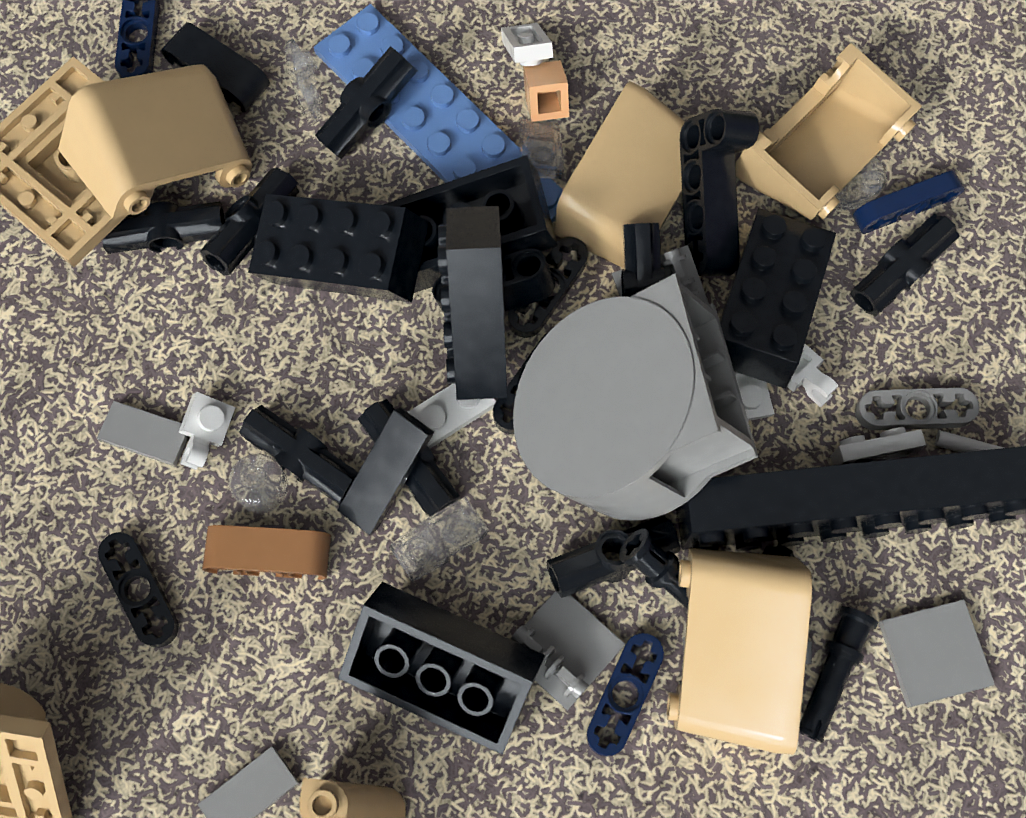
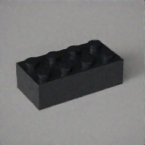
(511, 186)
(339, 247)
(774, 296)
(473, 302)
(440, 666)

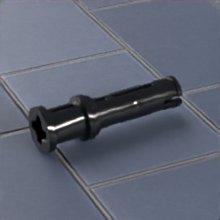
(658, 566)
(843, 654)

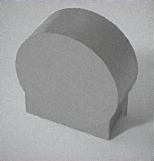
(632, 404)

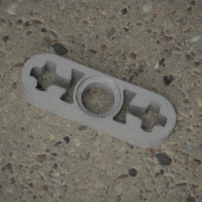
(927, 396)

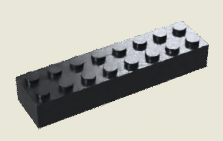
(856, 499)

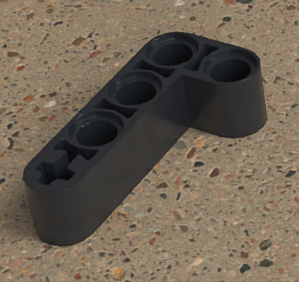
(709, 186)

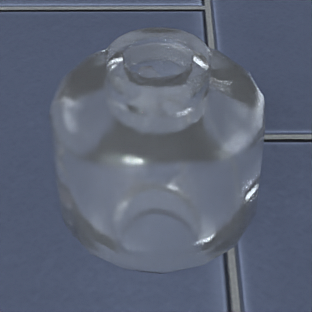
(261, 495)

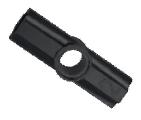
(365, 102)
(242, 219)
(165, 226)
(641, 257)
(905, 264)
(299, 453)
(426, 480)
(589, 566)

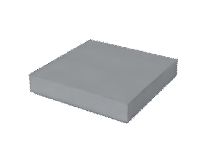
(936, 653)

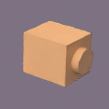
(546, 91)

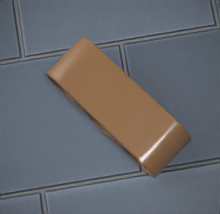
(266, 550)

